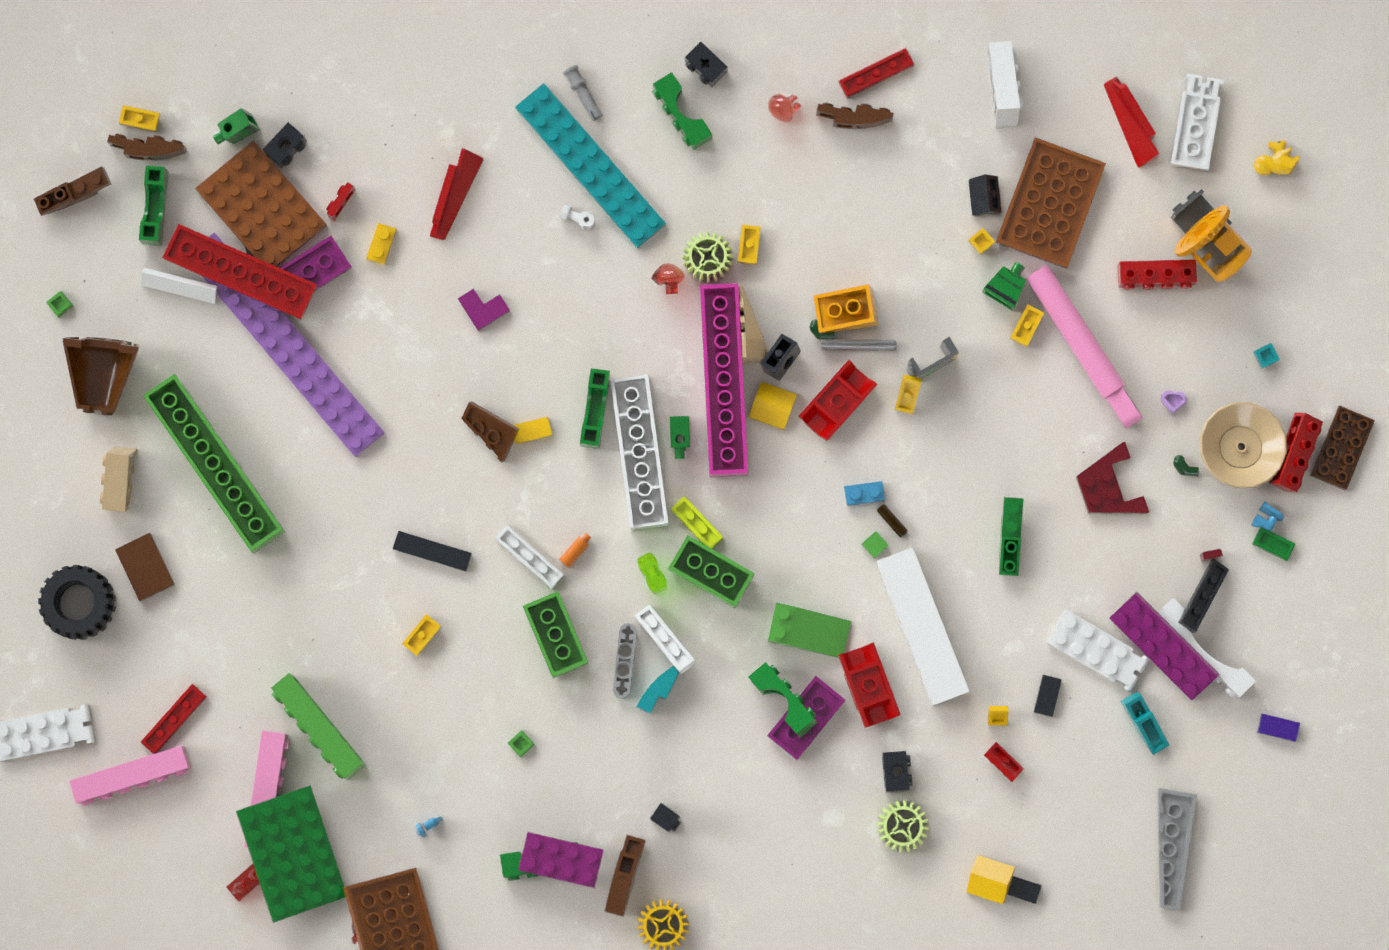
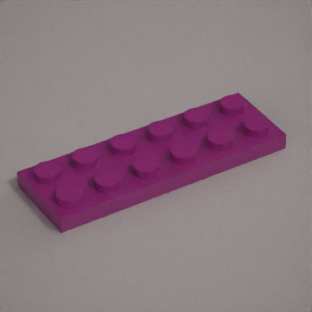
(1164, 646)

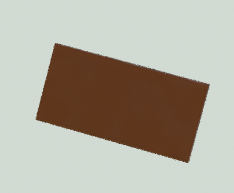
(1342, 448)

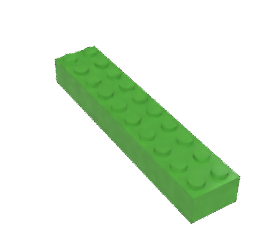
(214, 463)

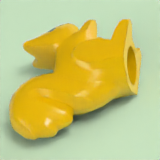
(1280, 163)

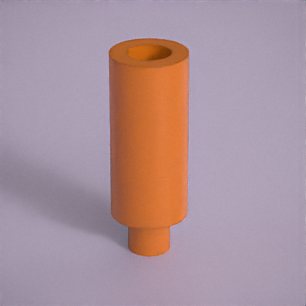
(575, 550)

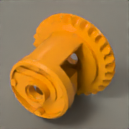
(1215, 229)

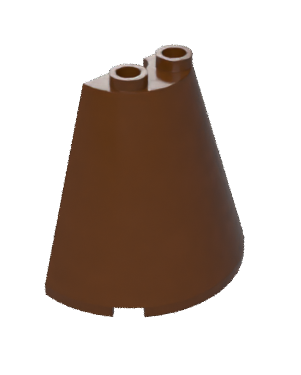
(98, 371)

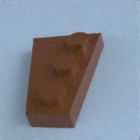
(492, 429)

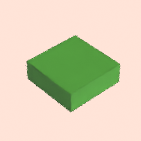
(59, 304)
(875, 544)
(521, 743)

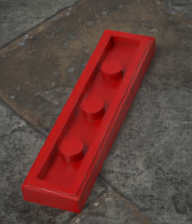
(876, 73)
(173, 719)

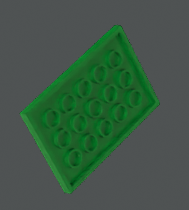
(291, 853)

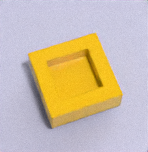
(981, 241)
(998, 715)

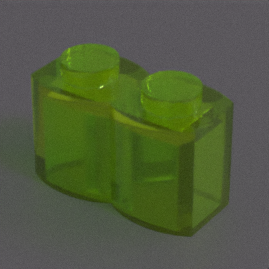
(654, 577)

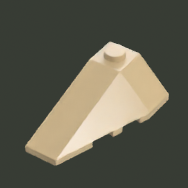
(751, 337)

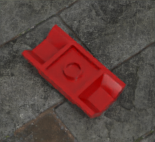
(837, 401)
(869, 685)

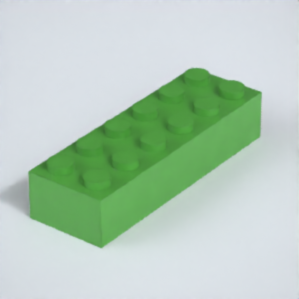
(319, 727)

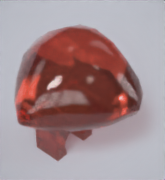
(783, 107)
(670, 276)

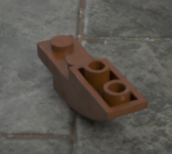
(862, 118)
(154, 149)
(73, 192)
(624, 875)

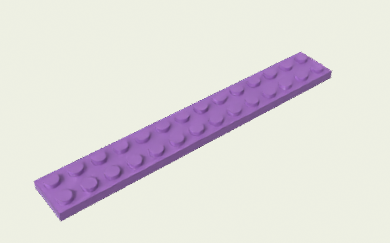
(304, 368)

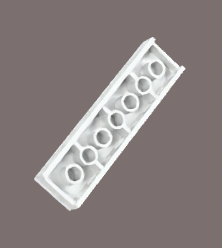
(639, 452)
(922, 626)

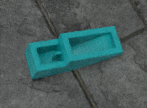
(659, 688)
(1145, 722)

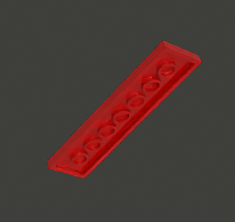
(239, 271)

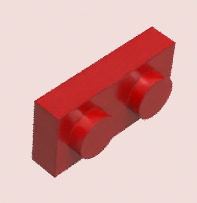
(344, 194)
(1003, 762)

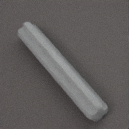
(858, 344)

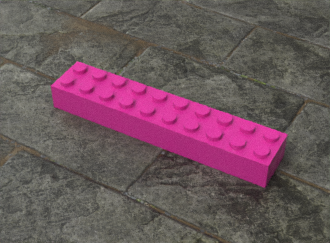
(723, 380)

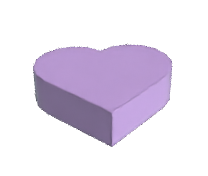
(1173, 401)

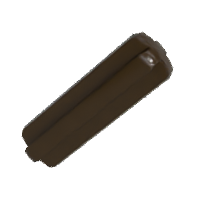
(892, 520)

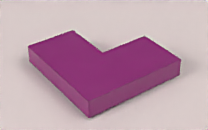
(481, 313)

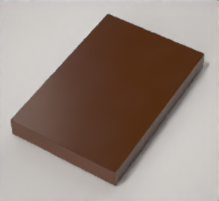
(144, 567)

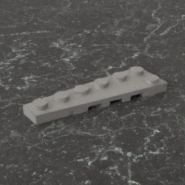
(1174, 836)

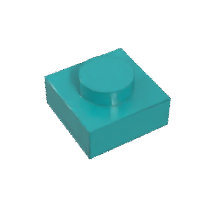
(1266, 355)

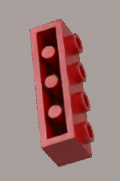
(1157, 273)
(1300, 445)

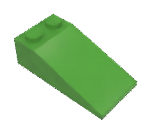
(808, 630)

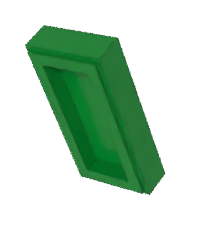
(1273, 544)

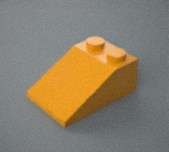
(846, 309)

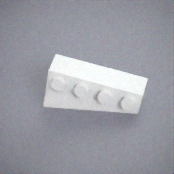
(1004, 83)

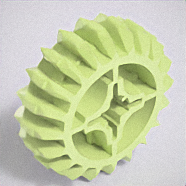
(693, 247)
(917, 817)

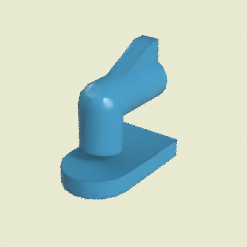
(1268, 524)
(433, 822)

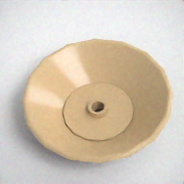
(1259, 434)

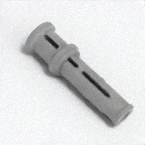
(579, 85)

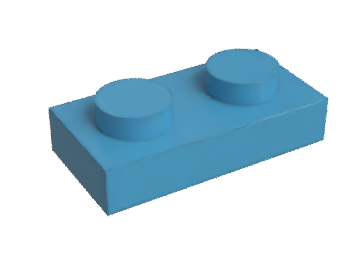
(864, 493)

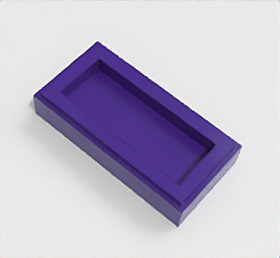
(1278, 727)

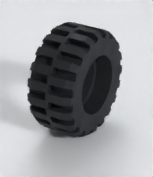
(52, 595)

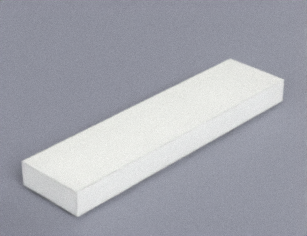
(179, 285)
(529, 557)
(665, 639)

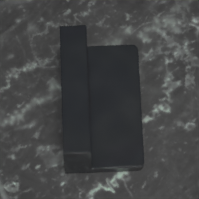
(985, 195)

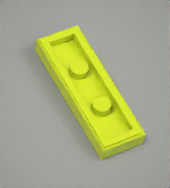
(696, 523)

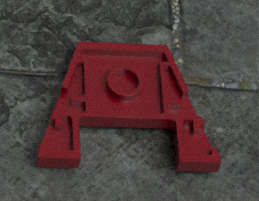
(1101, 488)

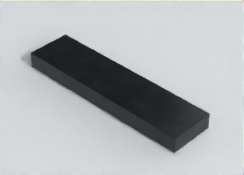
(432, 551)
(1203, 595)

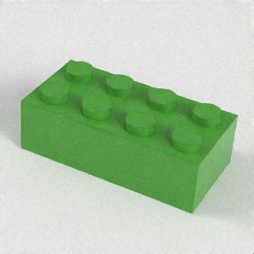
(711, 571)
(555, 635)

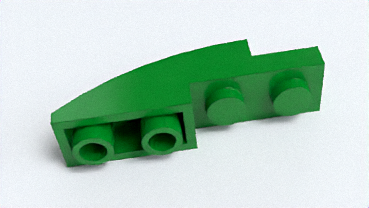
(1010, 536)

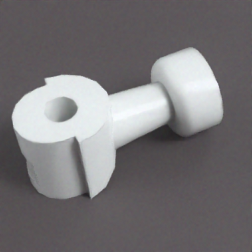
(585, 219)

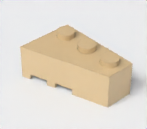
(117, 479)

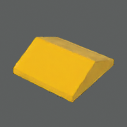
(772, 405)
(990, 879)

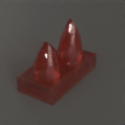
(244, 883)

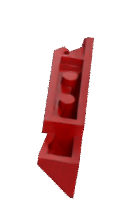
(1132, 121)
(454, 191)

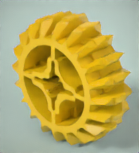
(672, 910)

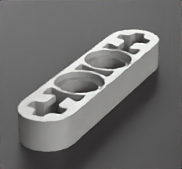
(621, 660)

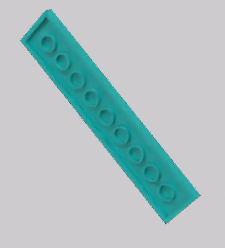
(590, 165)

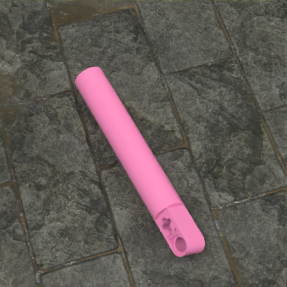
(1083, 344)

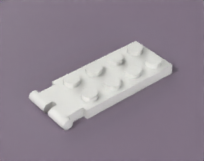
(1196, 123)
(1097, 650)
(44, 733)

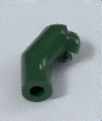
(815, 331)
(1183, 468)

